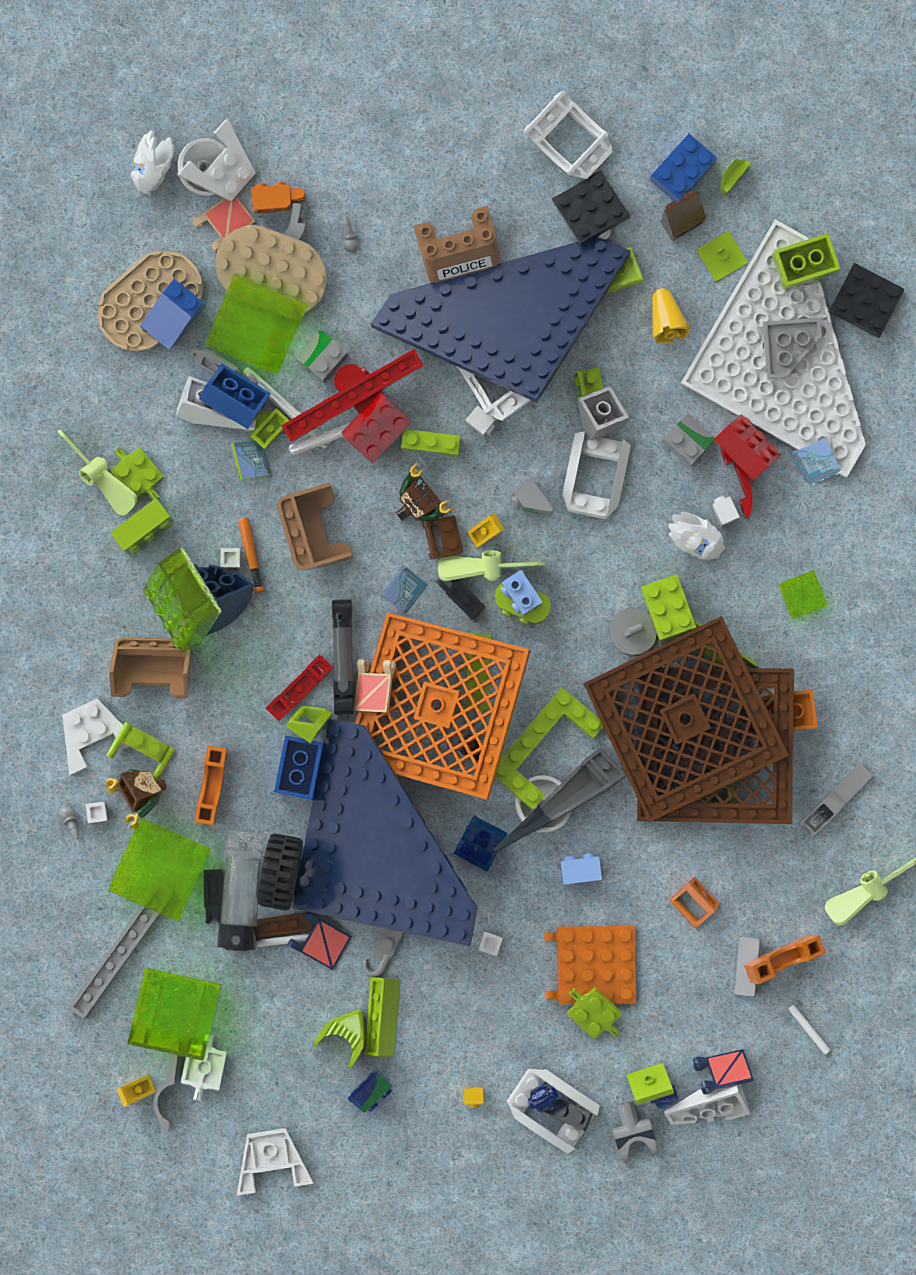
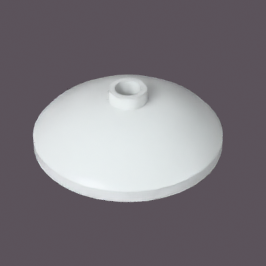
(203, 152)
(547, 786)

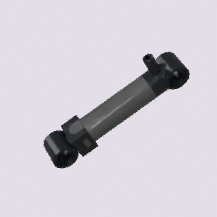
(342, 656)

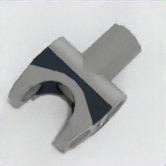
(632, 1130)

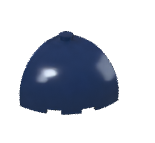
(230, 592)

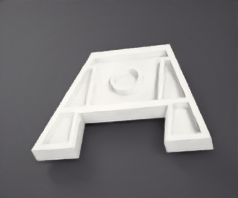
(228, 171)
(86, 726)
(269, 1152)

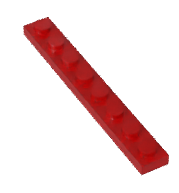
(352, 395)

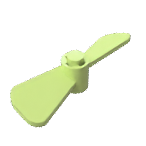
(117, 494)
(489, 566)
(873, 888)

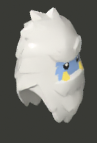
(151, 163)
(696, 536)

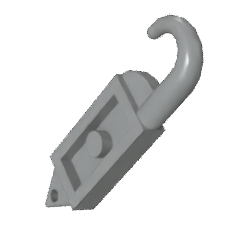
(211, 362)
(384, 950)

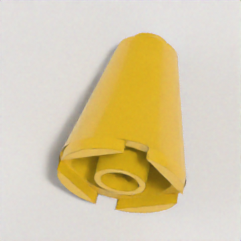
(667, 318)

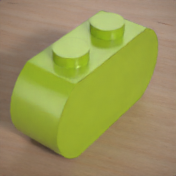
(535, 616)

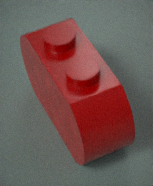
(349, 375)

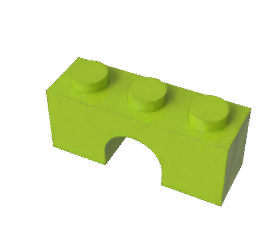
(430, 442)

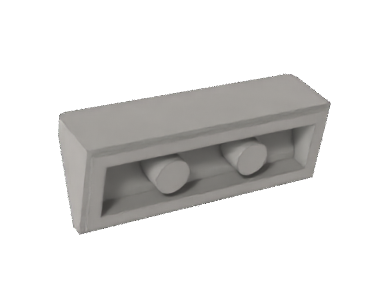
(747, 951)

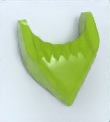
(348, 1026)

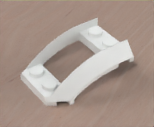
(550, 117)
(502, 407)
(599, 448)
(518, 1103)

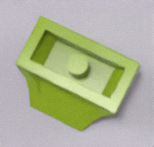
(733, 174)
(268, 427)

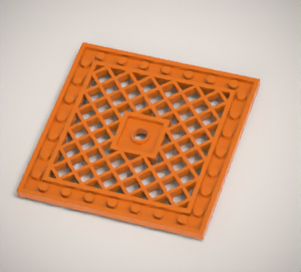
(501, 713)

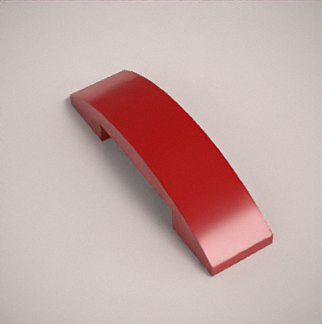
(745, 503)
(299, 688)

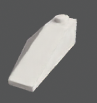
(198, 412)
(721, 1102)

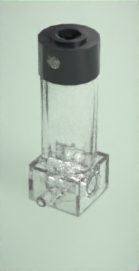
(240, 888)

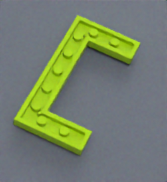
(561, 704)

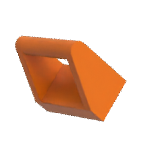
(701, 896)

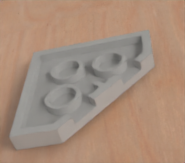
(788, 343)

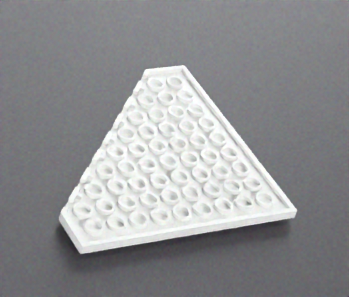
(732, 366)

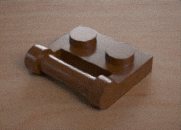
(449, 537)

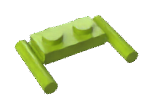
(145, 744)

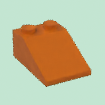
(804, 709)

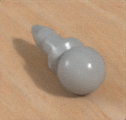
(351, 243)
(67, 815)

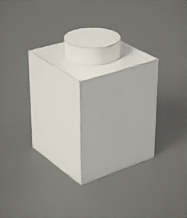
(480, 421)
(724, 510)

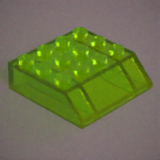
(256, 323)
(181, 600)
(159, 869)
(174, 1014)

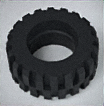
(279, 872)

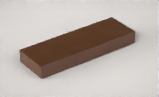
(282, 925)

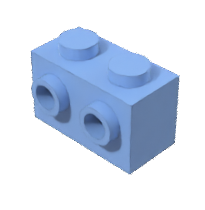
(521, 593)
(580, 870)

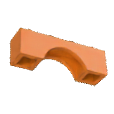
(211, 786)
(770, 964)

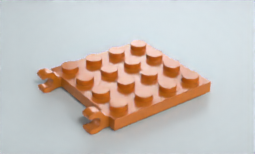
(595, 958)

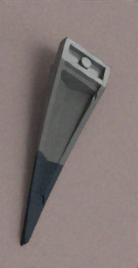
(585, 783)

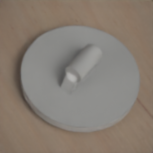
(632, 631)

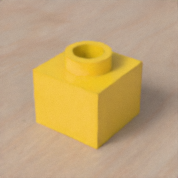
(473, 1096)

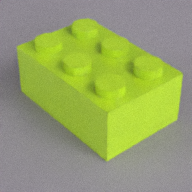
(805, 261)
(142, 527)
(668, 608)

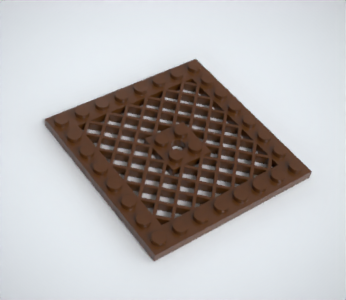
(599, 693)
(782, 804)

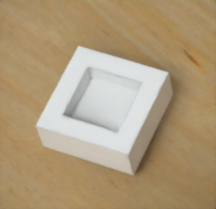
(230, 558)
(96, 812)
(490, 943)

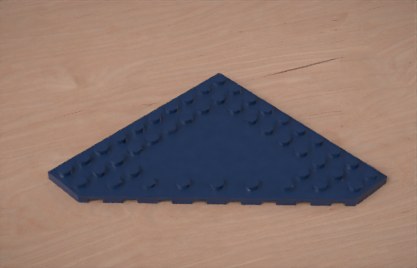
(509, 319)
(371, 850)

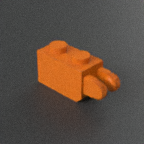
(275, 198)

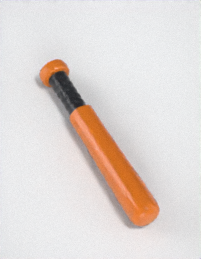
(248, 542)

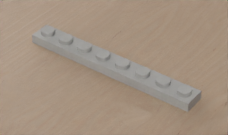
(113, 961)

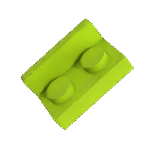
(588, 381)

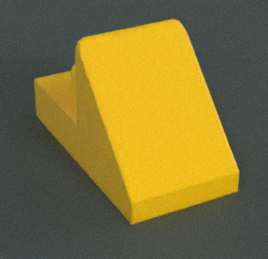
(485, 530)
(136, 1090)

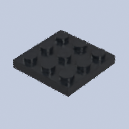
(590, 208)
(866, 300)

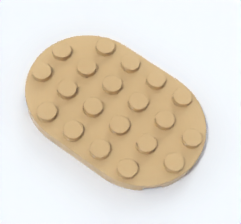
(273, 261)
(136, 291)

